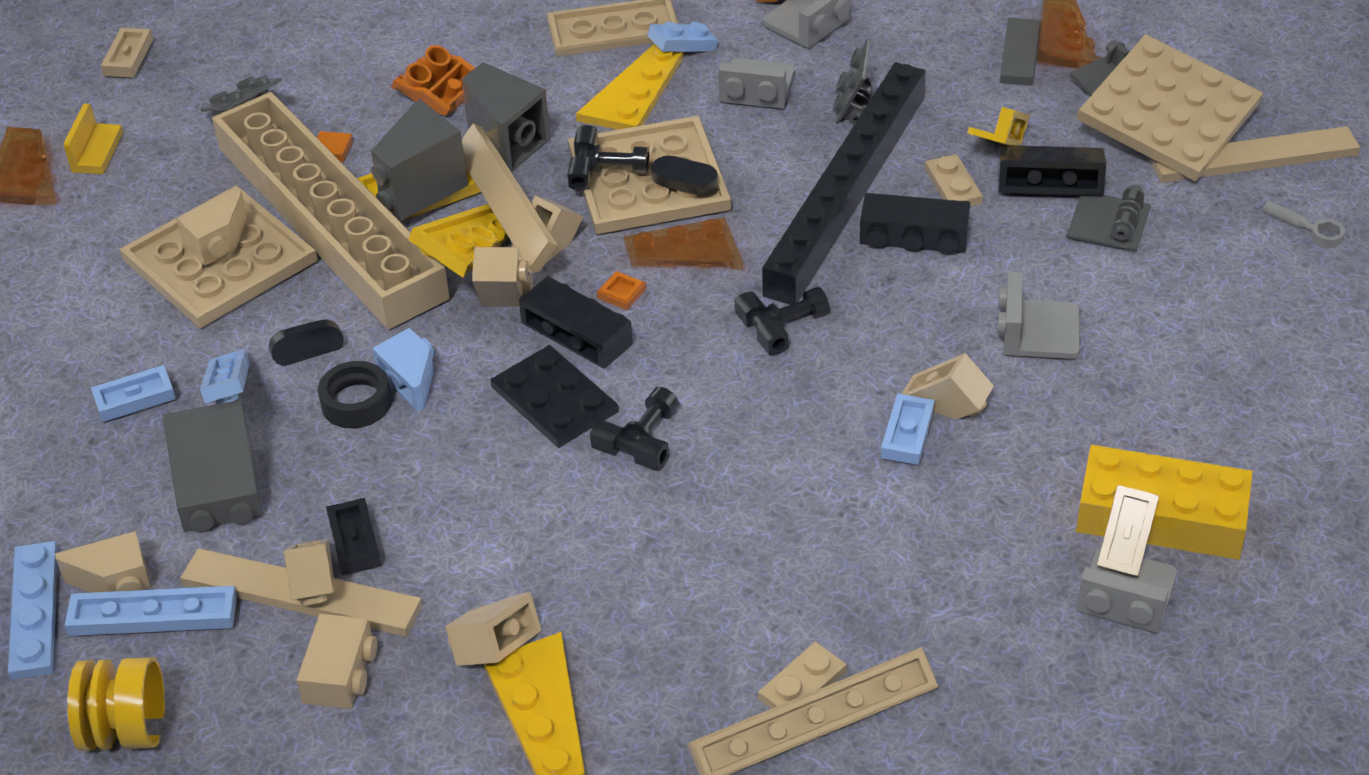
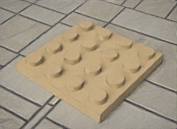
(1170, 107)
(631, 200)
(262, 259)

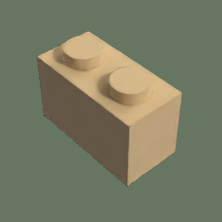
(500, 276)
(336, 661)

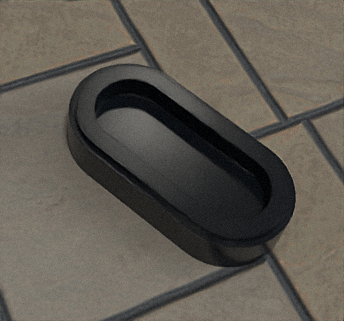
(684, 175)
(305, 342)

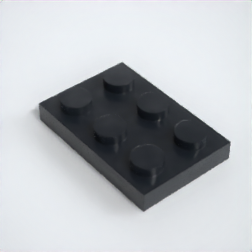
(554, 396)

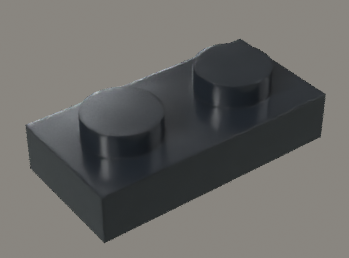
(353, 536)

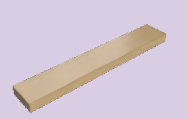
(1273, 152)
(507, 199)
(270, 586)
(813, 715)

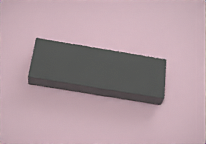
(1020, 51)

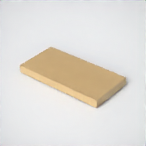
(607, 25)

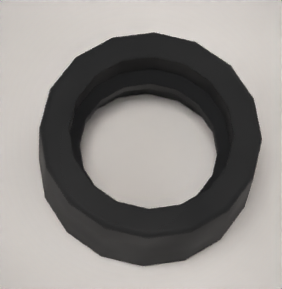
(360, 413)

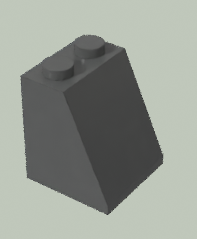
(508, 110)
(418, 162)
(212, 466)

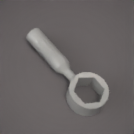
(1299, 221)

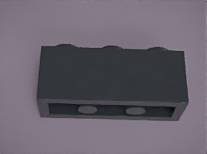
(1051, 170)
(914, 223)
(576, 322)

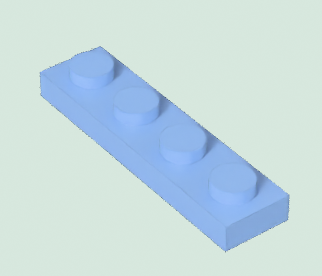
(225, 377)
(151, 610)
(33, 611)

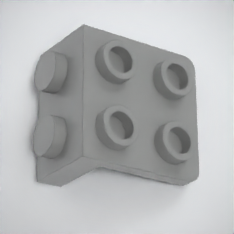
(807, 20)
(755, 82)
(1036, 326)
(1125, 597)

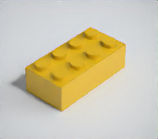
(1197, 507)

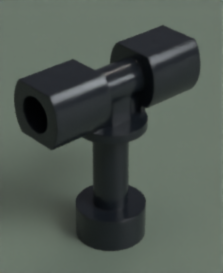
(590, 158)
(770, 319)
(636, 436)

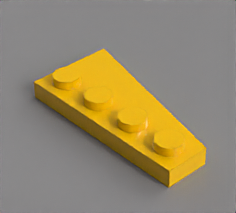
(633, 92)
(455, 236)
(539, 705)

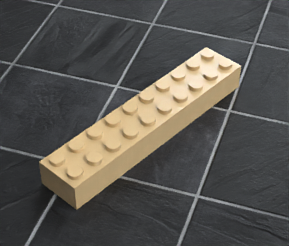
(331, 210)

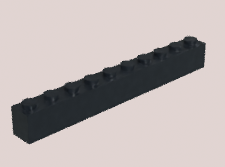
(843, 185)

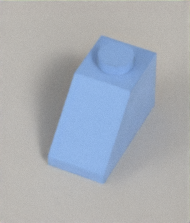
(407, 366)

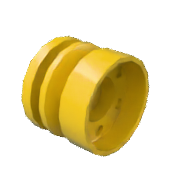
(114, 703)

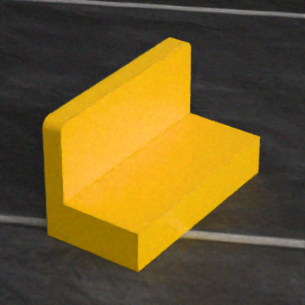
(1009, 128)
(91, 144)

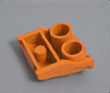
(435, 79)

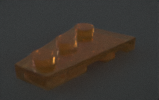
(1064, 35)
(24, 168)
(691, 244)

